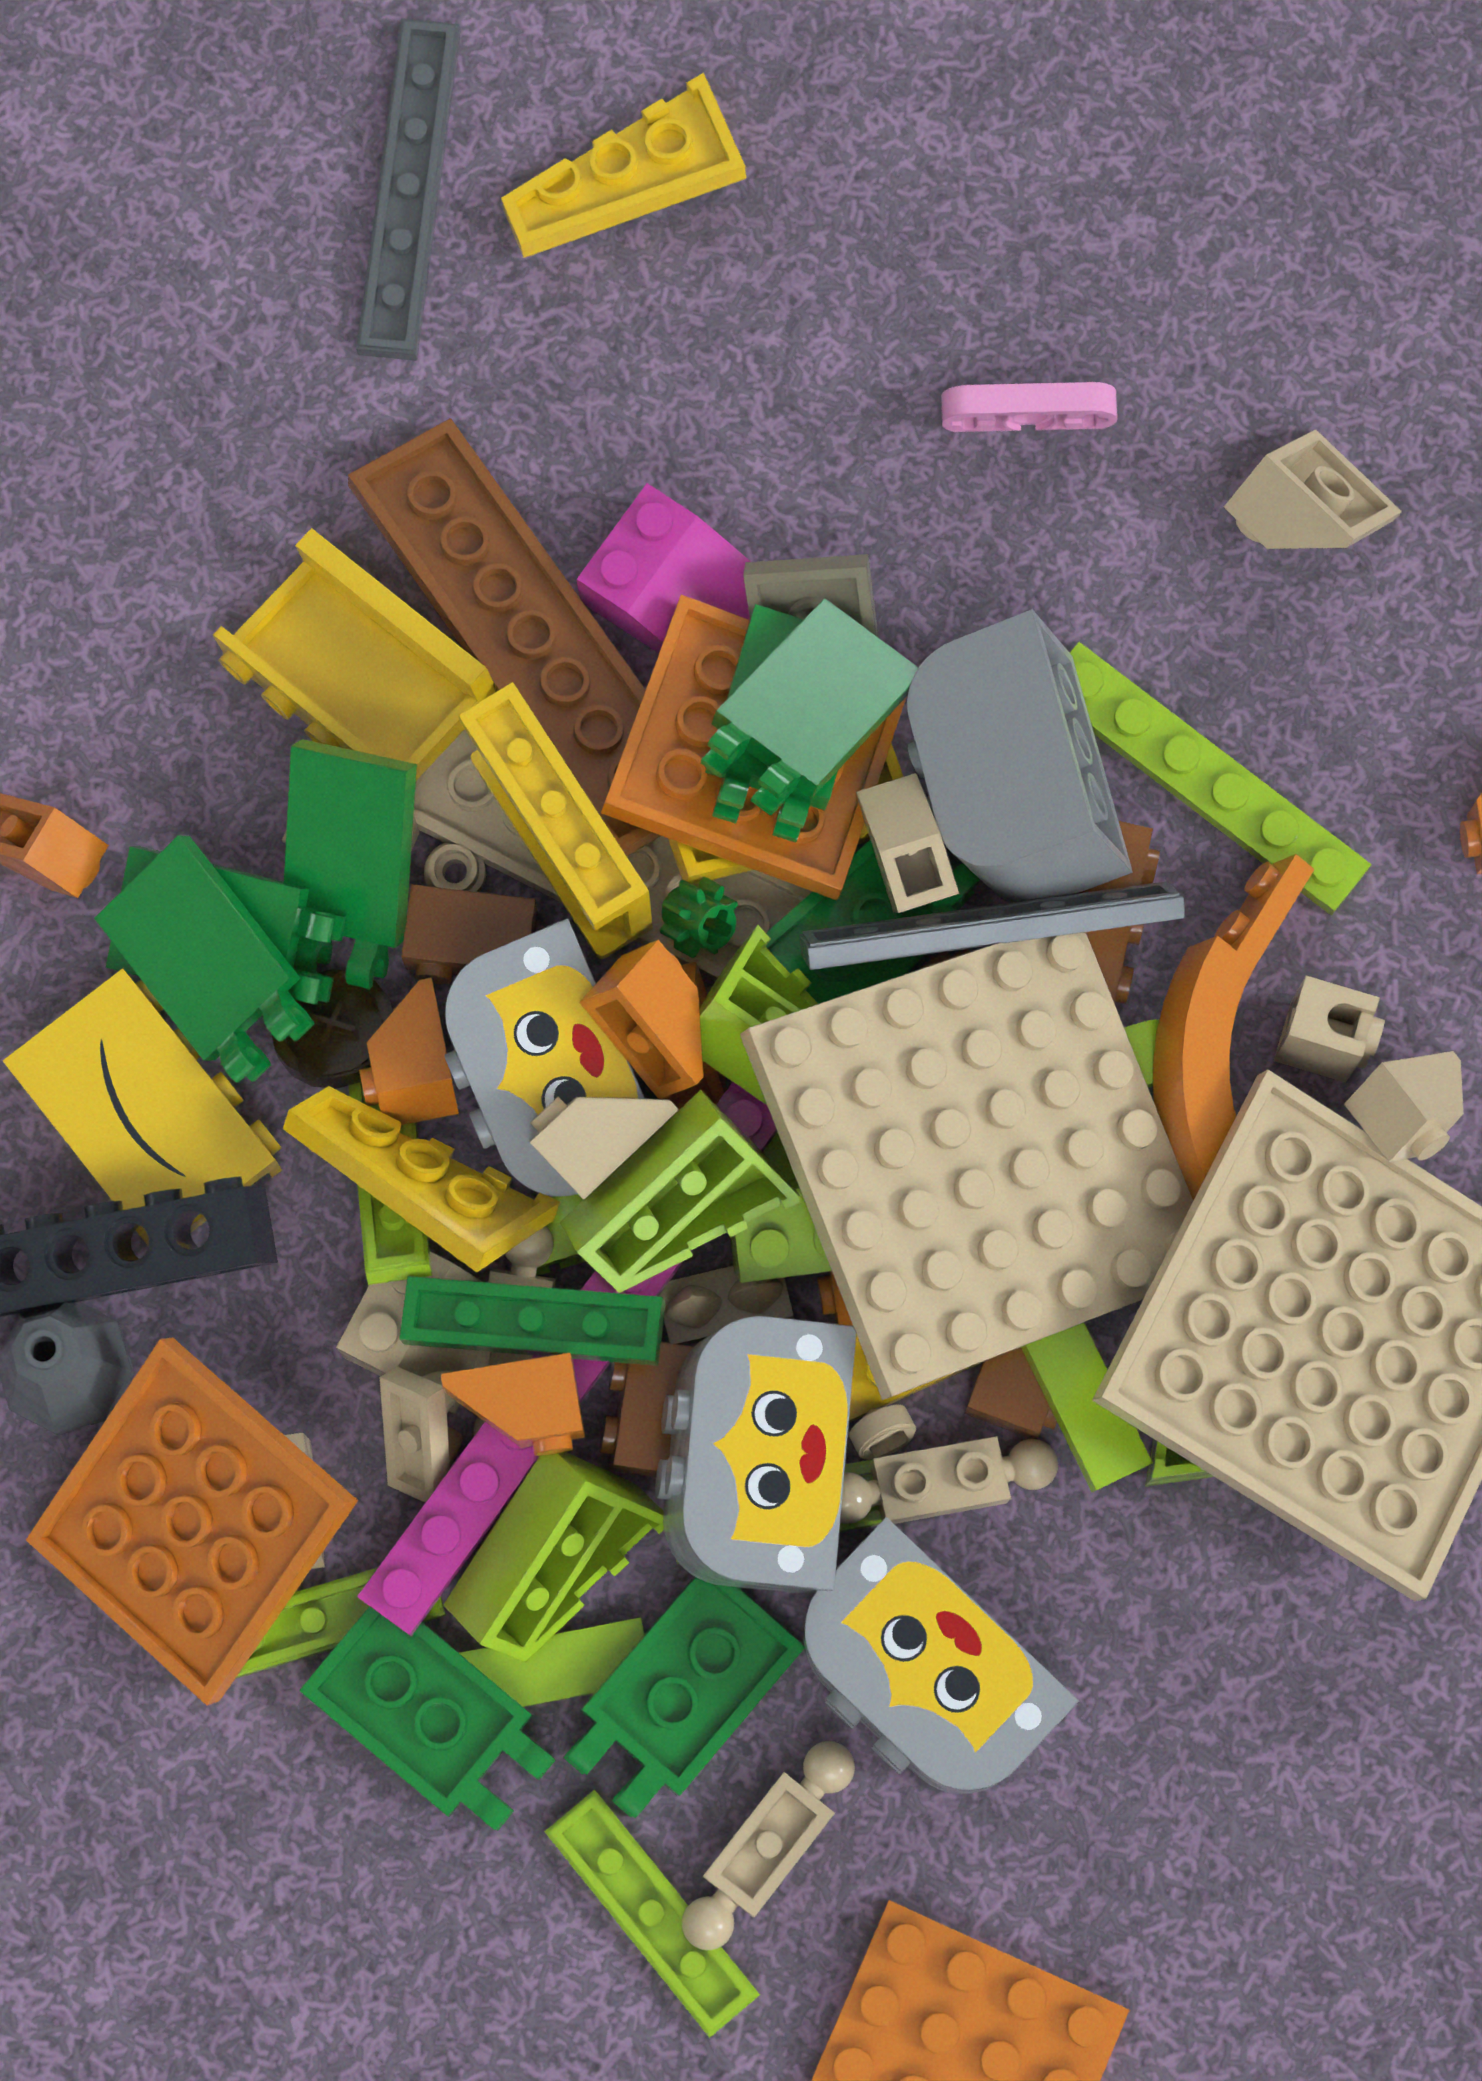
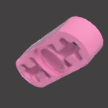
(1038, 404)

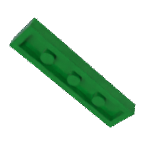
(532, 1320)

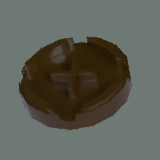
(337, 1041)

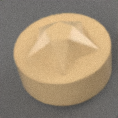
(882, 1431)

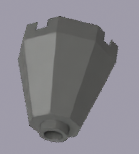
(81, 1378)

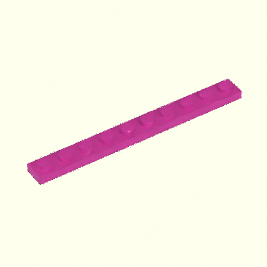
(493, 1465)

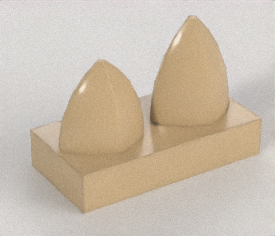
(716, 1298)
(416, 1431)

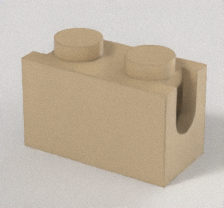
(1329, 1029)

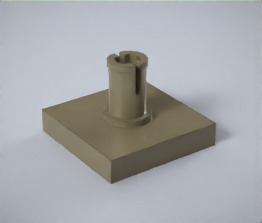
(801, 584)

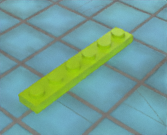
(1213, 782)

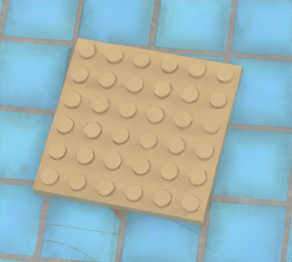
(974, 1153)
(1320, 1338)

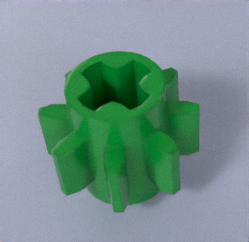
(698, 917)

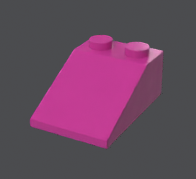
(654, 559)

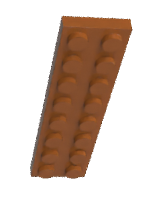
(507, 602)

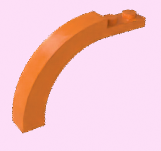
(1199, 1016)

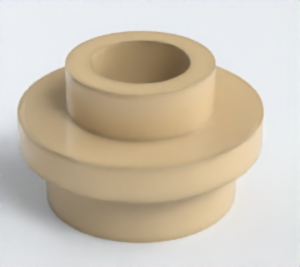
(449, 854)

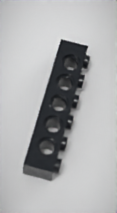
(237, 1241)

